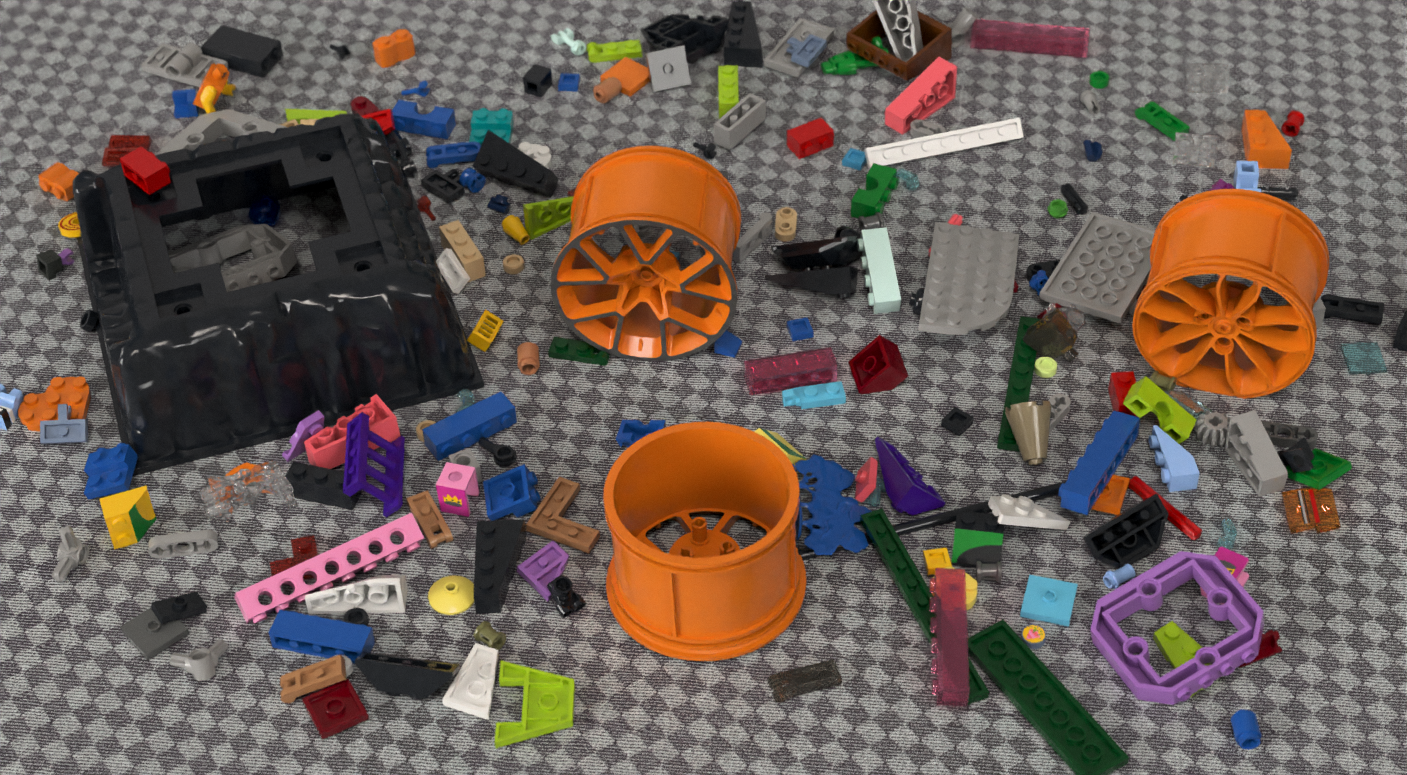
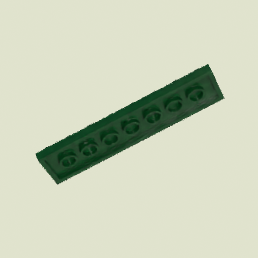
(1045, 701)

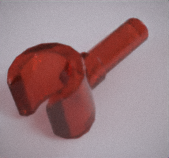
(424, 203)

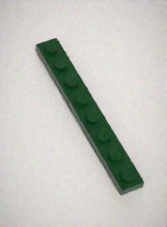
(1019, 382)

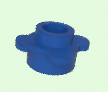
(1036, 279)

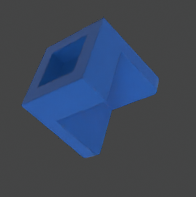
(184, 104)

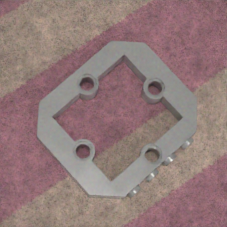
(212, 125)
(270, 250)

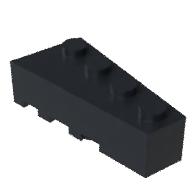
(742, 39)

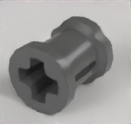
(871, 222)
(989, 572)

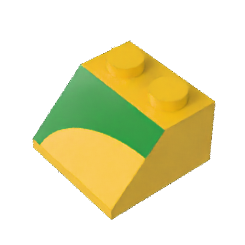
(128, 516)

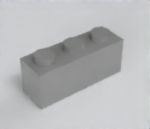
(739, 121)

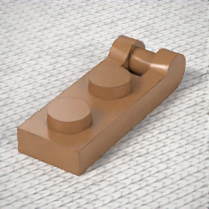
(429, 519)
(312, 678)

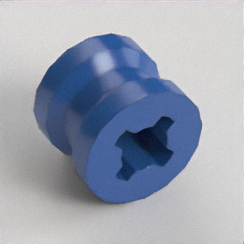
(472, 180)

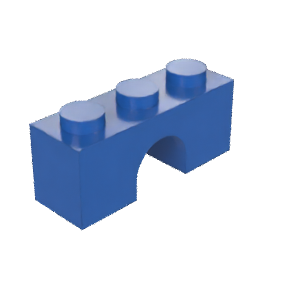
(435, 124)

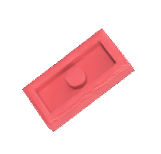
(866, 479)

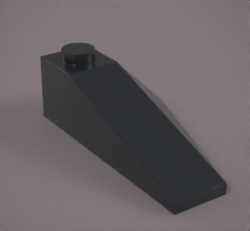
(831, 281)

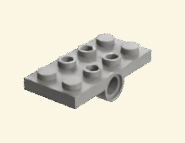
(180, 64)

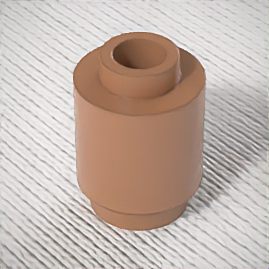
(607, 90)
(528, 358)

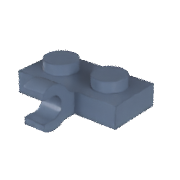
(806, 51)
(64, 429)

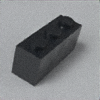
(320, 485)

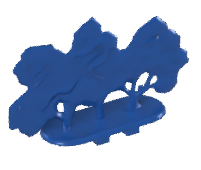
(829, 508)

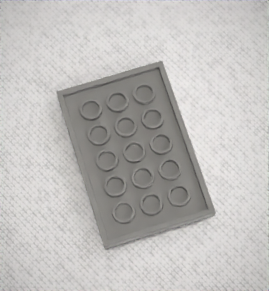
(1102, 268)

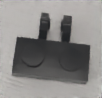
(444, 185)

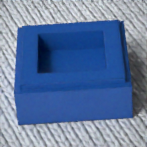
(569, 82)
(800, 329)

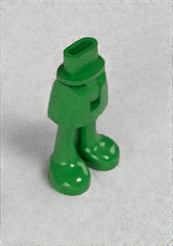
(848, 62)

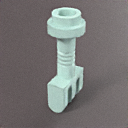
(577, 46)

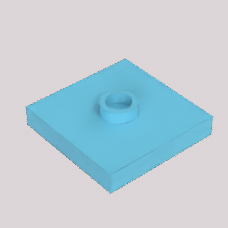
(1048, 600)

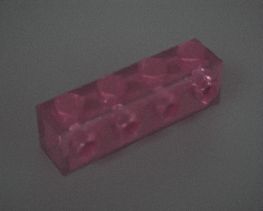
(790, 371)

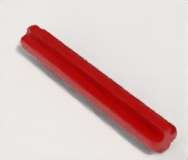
(1175, 516)

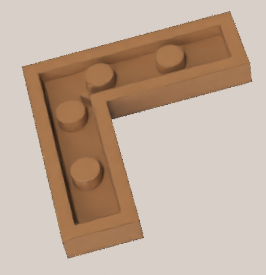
(548, 519)

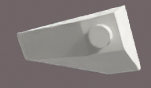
(373, 595)

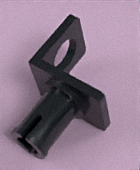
(1298, 456)

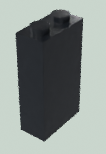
(244, 50)

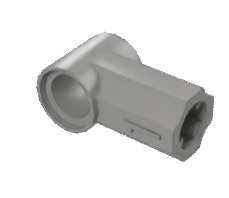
(961, 26)

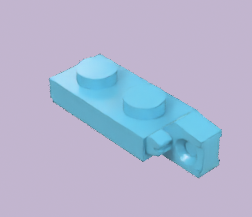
(815, 395)

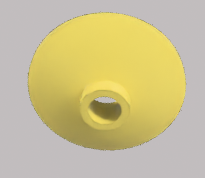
(454, 601)

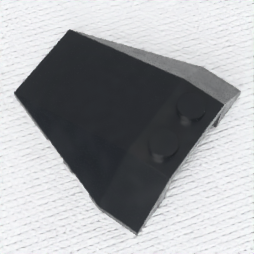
(696, 34)

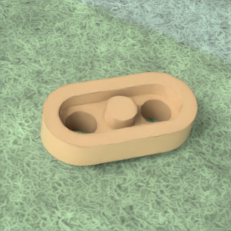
(786, 224)

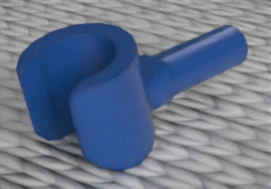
(421, 89)

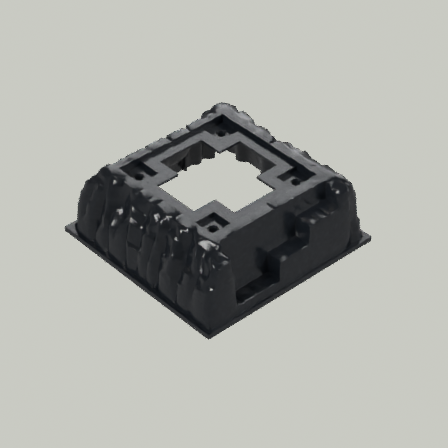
(242, 367)

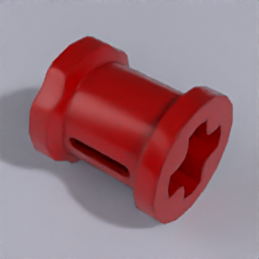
(1292, 125)

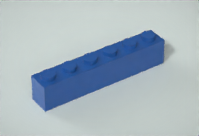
(1099, 462)

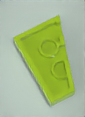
(546, 215)

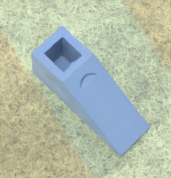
(1176, 463)

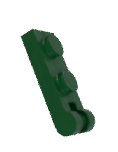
(577, 351)

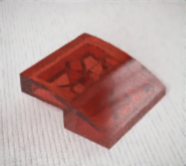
(121, 145)

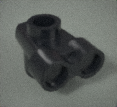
(564, 596)

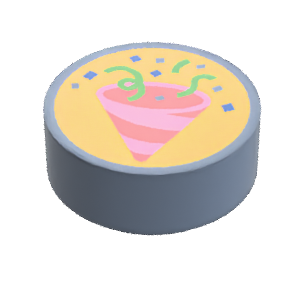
(1033, 636)

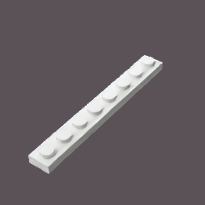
(944, 142)

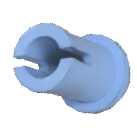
(1114, 578)

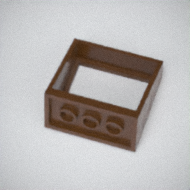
(935, 40)

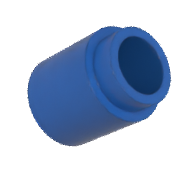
(1246, 729)

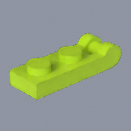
(613, 51)

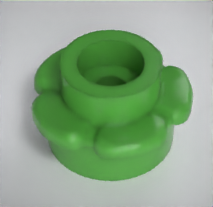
(1058, 208)

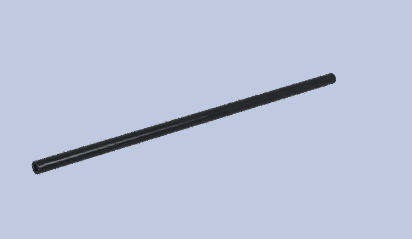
(948, 516)

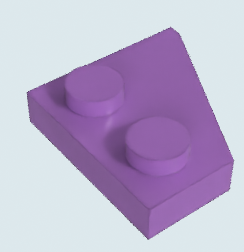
(304, 430)
(544, 568)

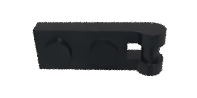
(1352, 309)

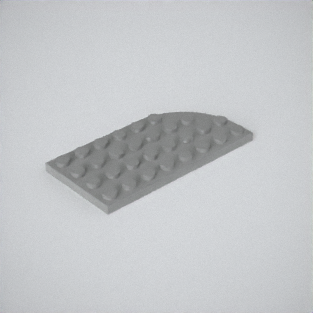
(968, 279)

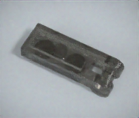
(804, 680)

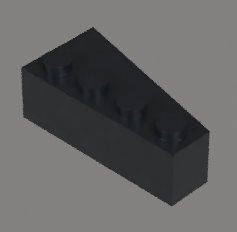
(510, 165)
(495, 561)

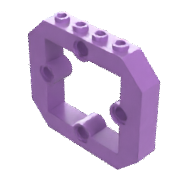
(1192, 675)

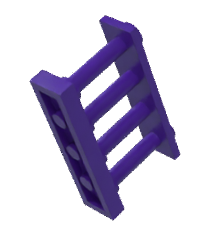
(357, 466)

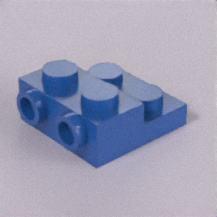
(109, 470)
(511, 493)

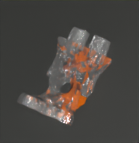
(232, 493)

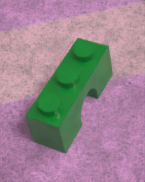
(879, 187)

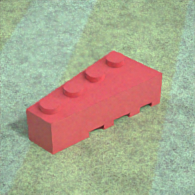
(923, 96)
(329, 445)

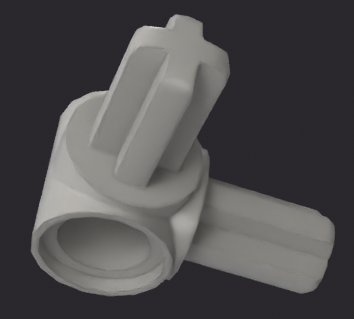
(69, 553)
(200, 661)

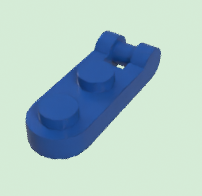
(451, 153)

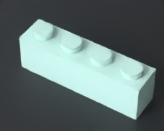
(880, 270)

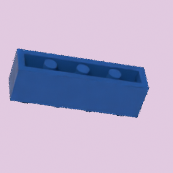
(469, 426)
(320, 635)

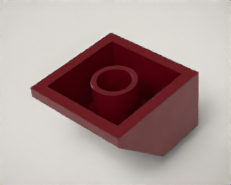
(878, 367)

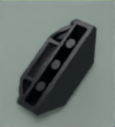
(815, 253)
(1129, 534)
(404, 675)

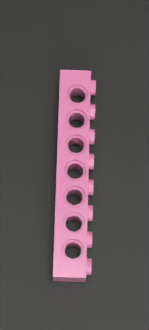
(404, 527)

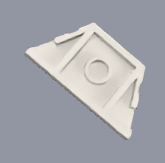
(1024, 512)

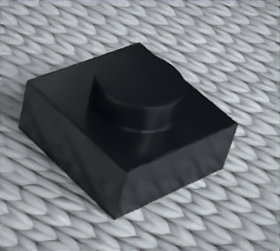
(957, 421)

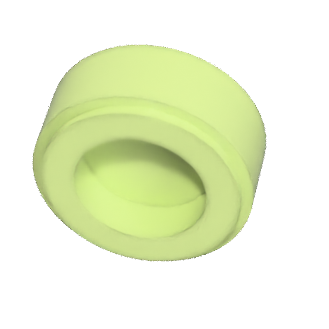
(1045, 367)

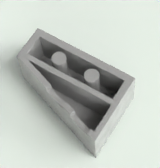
(1255, 453)

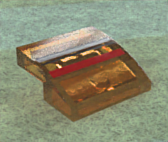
(1311, 509)

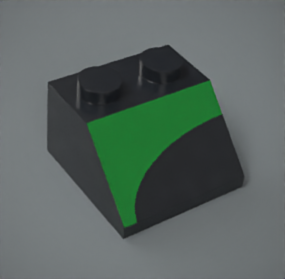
(977, 539)

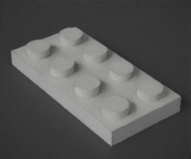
(780, 59)

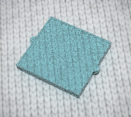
(1363, 358)
(1188, 403)

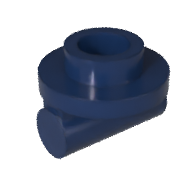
(1093, 150)
(499, 204)

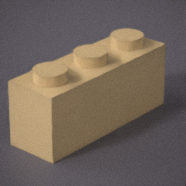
(456, 238)

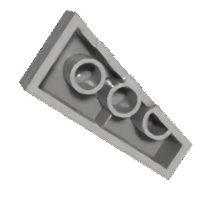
(901, 26)

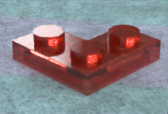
(303, 550)

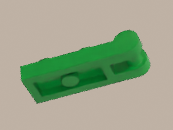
(1161, 119)

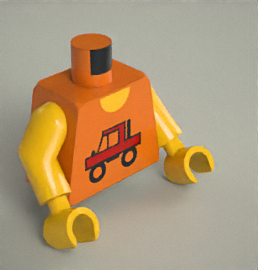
(212, 86)

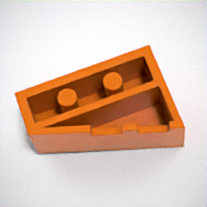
(1264, 141)

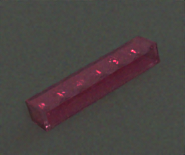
(1030, 38)
(950, 637)

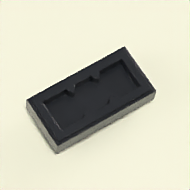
(179, 607)

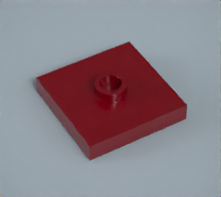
(335, 708)

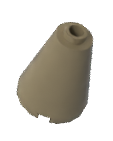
(1031, 429)

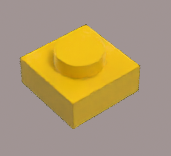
(936, 559)

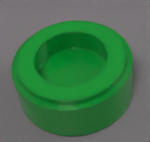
(1099, 79)

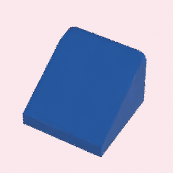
(727, 344)

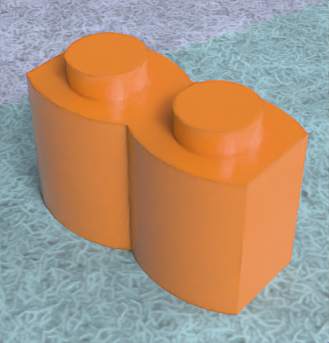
(393, 48)
(58, 181)

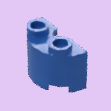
(633, 430)

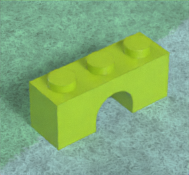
(727, 88)
(1173, 419)

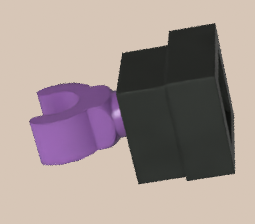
(51, 263)

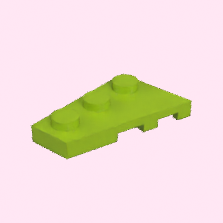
(1176, 645)

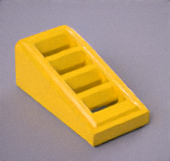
(480, 340)

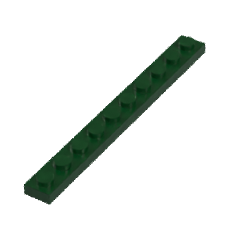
(911, 584)

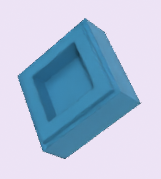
(854, 159)

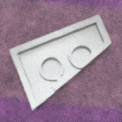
(474, 683)

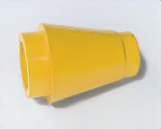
(515, 229)

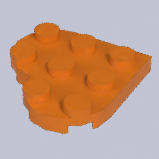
(44, 406)

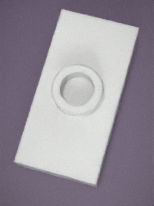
(452, 271)

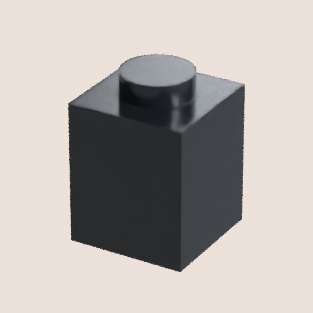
(537, 80)

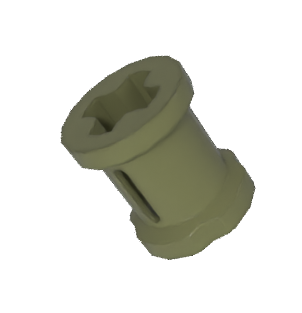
(1163, 382)
(489, 636)

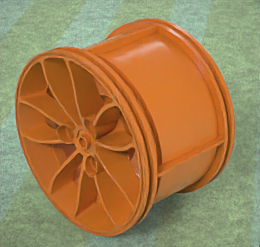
(1223, 332)

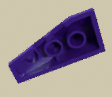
(904, 483)

